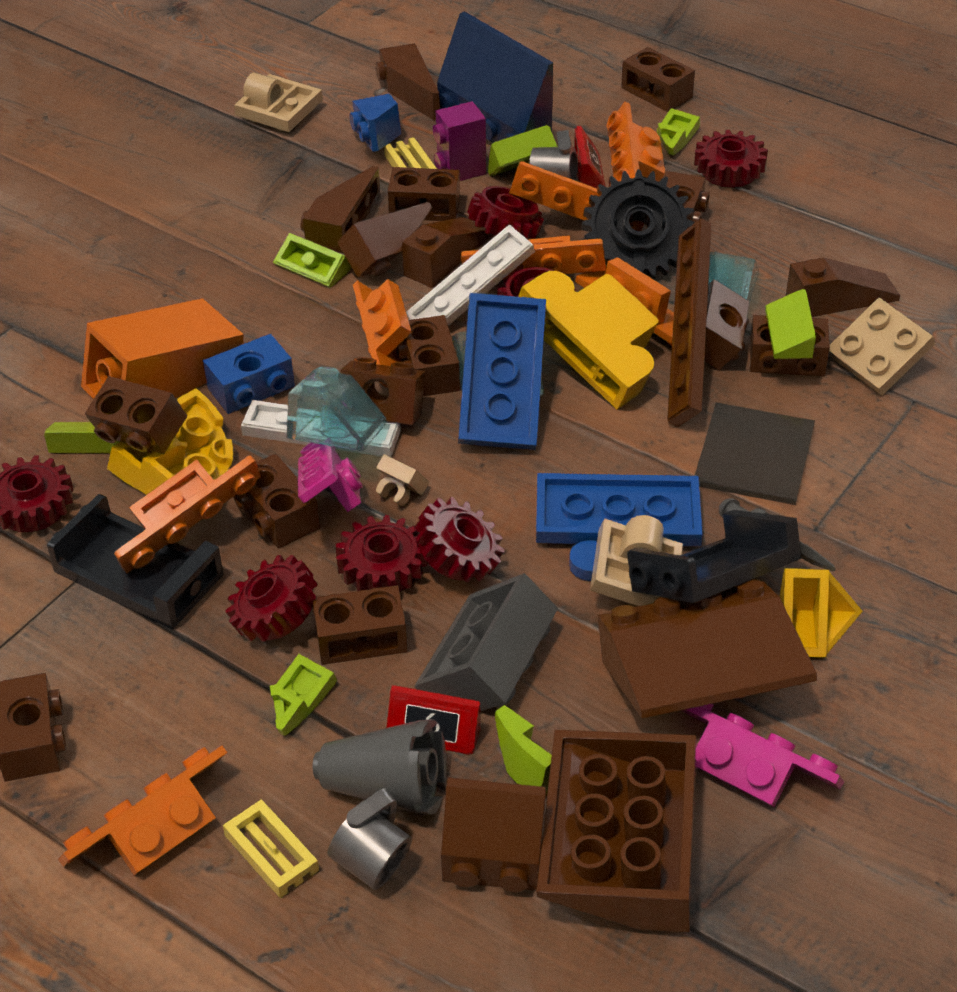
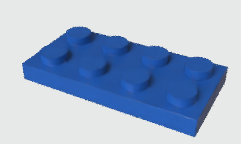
(502, 371)
(576, 504)

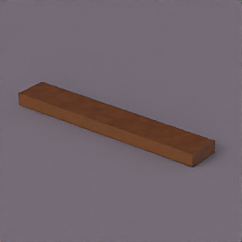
(689, 323)

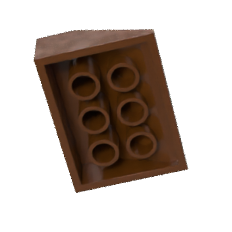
(703, 651)
(621, 827)

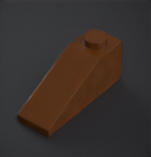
(408, 78)
(340, 208)
(379, 240)
(437, 248)
(838, 285)

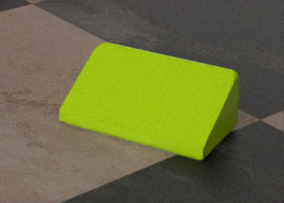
(509, 152)
(312, 261)
(791, 326)
(75, 438)

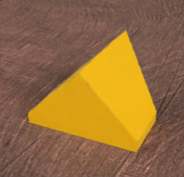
(817, 608)

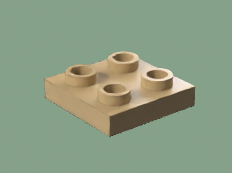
(276, 101)
(881, 346)
(611, 565)

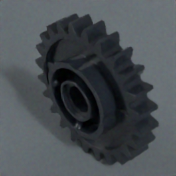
(638, 201)

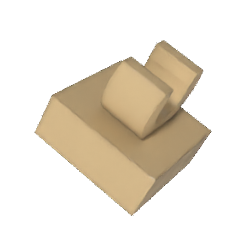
(399, 476)

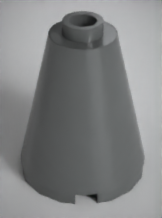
(400, 758)

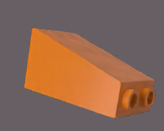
(157, 347)

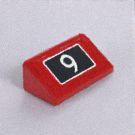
(589, 161)
(456, 716)

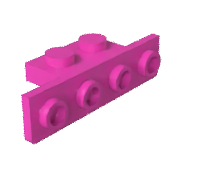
(322, 468)
(750, 761)

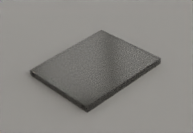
(755, 453)

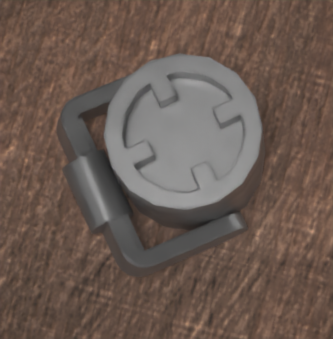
(558, 159)
(370, 842)

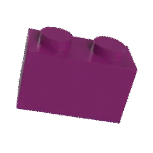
(461, 140)

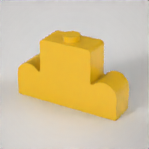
(597, 332)

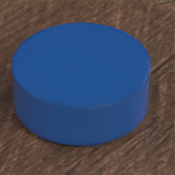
(582, 559)

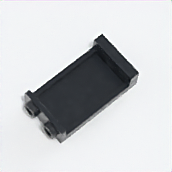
(750, 548)
(160, 590)

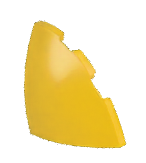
(198, 438)

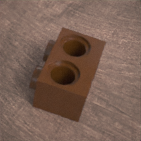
(657, 79)
(422, 185)
(432, 351)
(762, 355)
(135, 415)
(276, 504)
(360, 625)

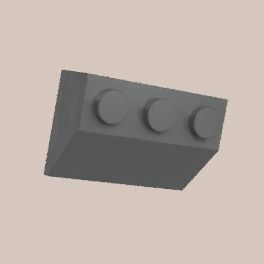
(490, 643)

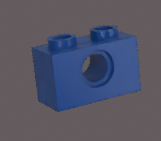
(249, 373)

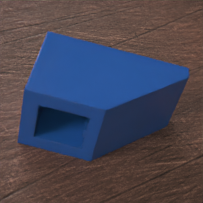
(376, 120)

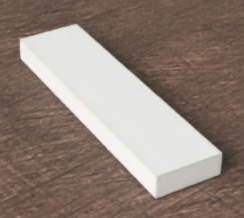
(475, 275)
(270, 422)

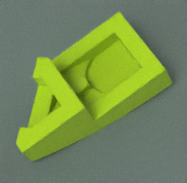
(677, 130)
(299, 692)
(522, 757)

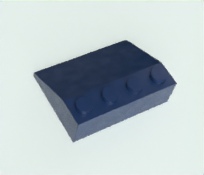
(500, 77)

